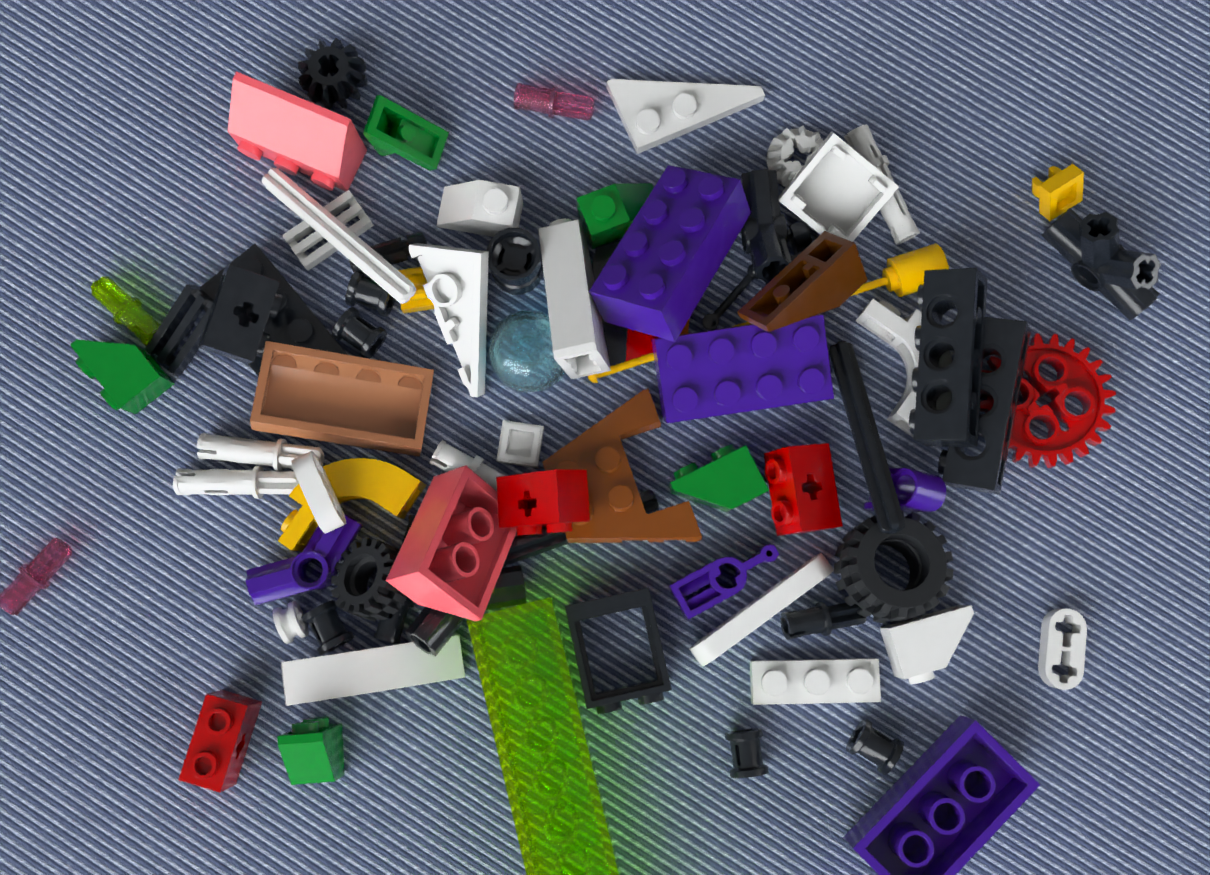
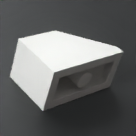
(480, 207)
(925, 642)

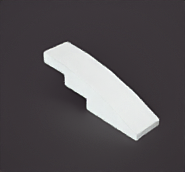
(369, 671)

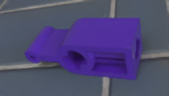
(707, 576)

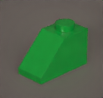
(611, 210)

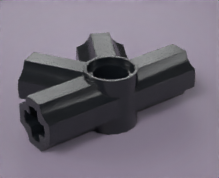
(1103, 263)

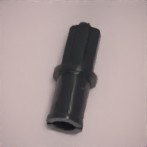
(819, 619)

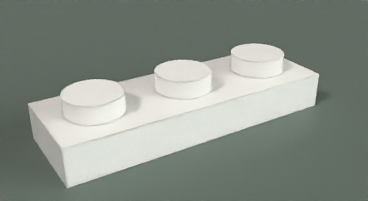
(815, 681)

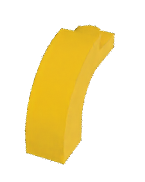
(354, 480)

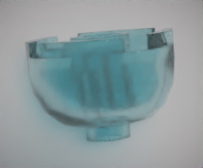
(524, 352)

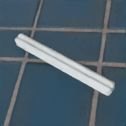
(339, 235)

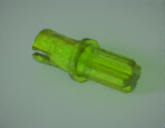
(125, 309)

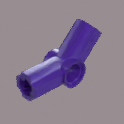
(289, 576)

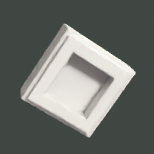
(520, 444)

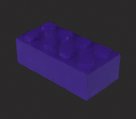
(671, 252)
(742, 369)
(943, 805)

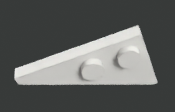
(665, 110)
(459, 294)

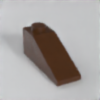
(809, 285)

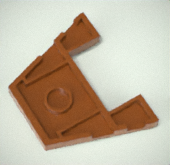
(612, 491)

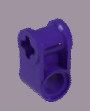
(916, 490)

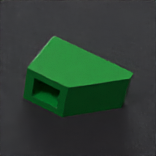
(125, 371)
(723, 483)
(313, 751)

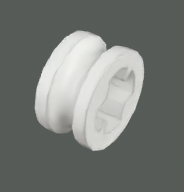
(289, 622)

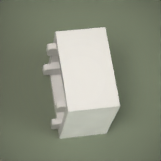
(837, 190)

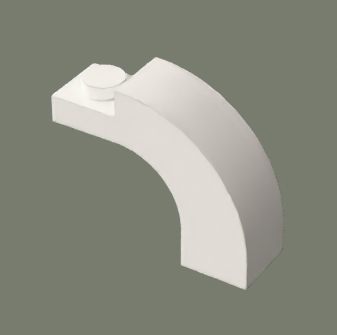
(885, 322)

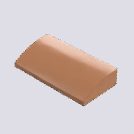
(341, 399)

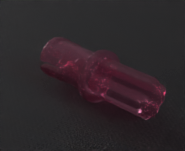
(553, 102)
(34, 576)

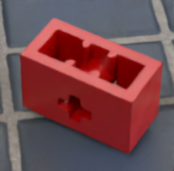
(802, 489)
(543, 499)
(220, 740)

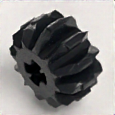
(317, 72)

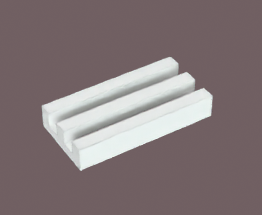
(326, 250)

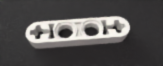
(761, 609)

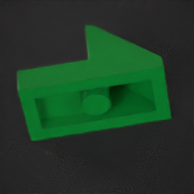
(402, 132)

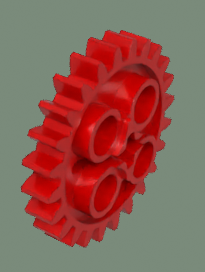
(1074, 378)

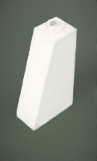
(573, 315)

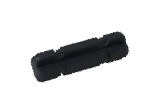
(396, 249)

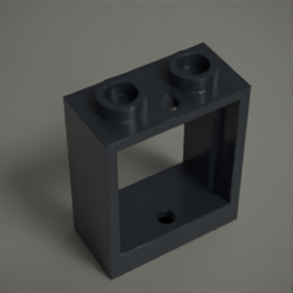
(611, 699)

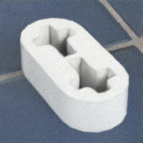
(318, 492)
(1072, 650)

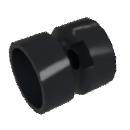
(515, 261)

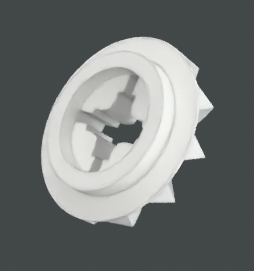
(782, 149)

